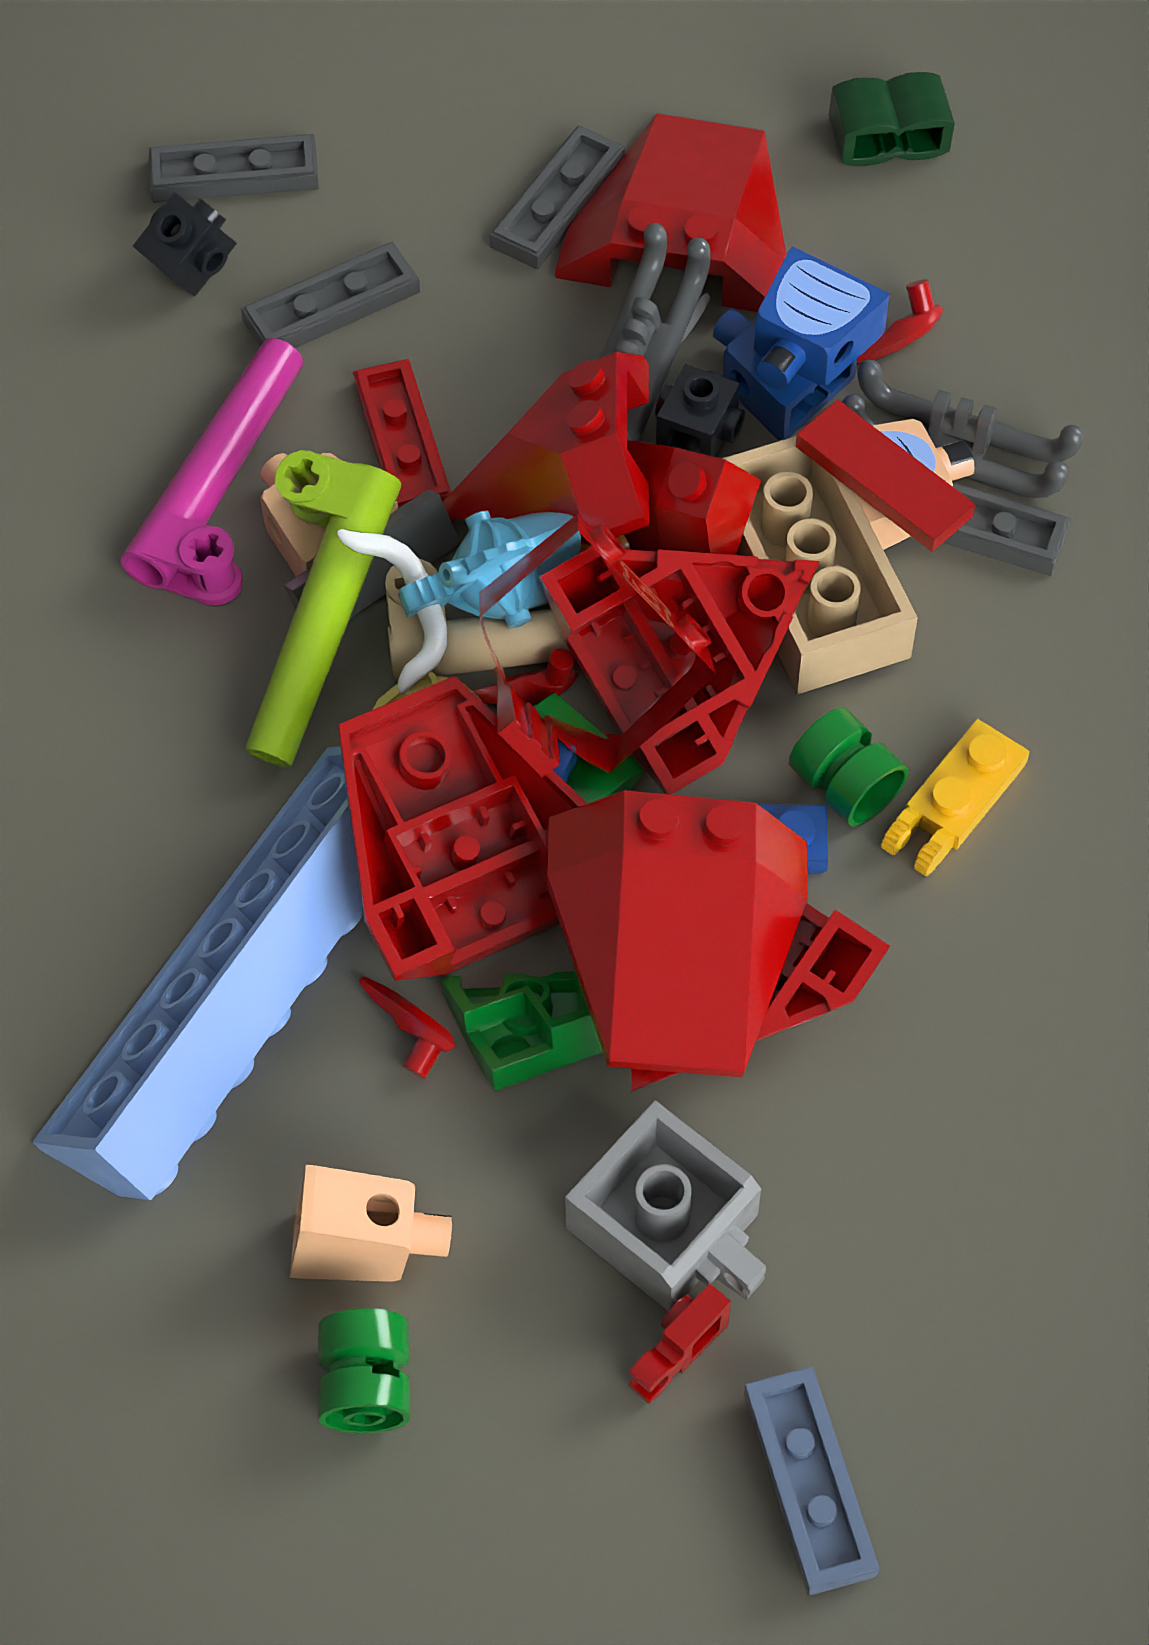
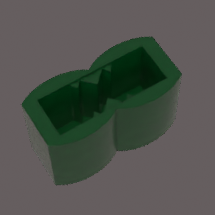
(891, 118)

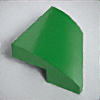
(523, 1025)

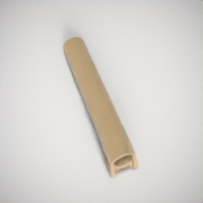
(466, 642)

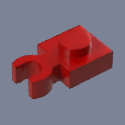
(688, 1331)

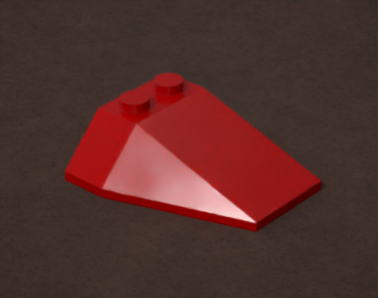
(695, 184)
(447, 831)
(676, 923)

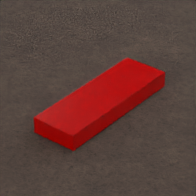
(400, 429)
(885, 475)

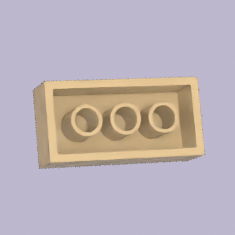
(854, 606)

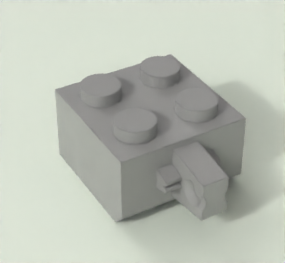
(668, 1211)

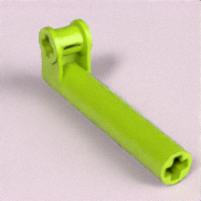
(337, 498)

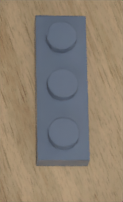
(811, 1481)

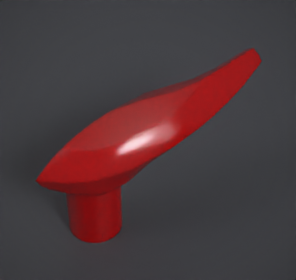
(910, 327)
(538, 684)
(430, 1035)

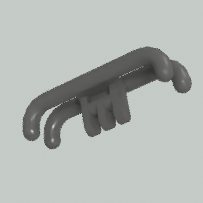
(639, 325)
(979, 432)

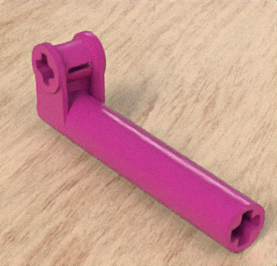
(174, 544)

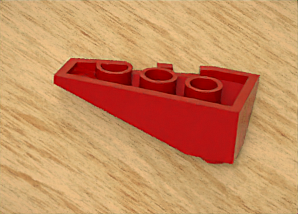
(693, 501)

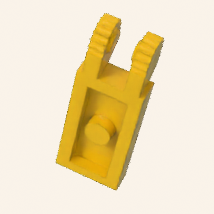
(957, 794)

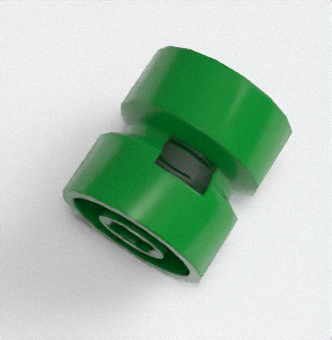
(841, 760)
(364, 1379)

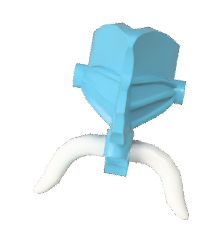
(481, 558)

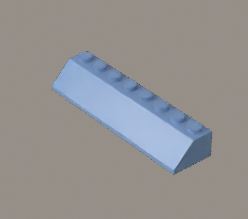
(216, 997)

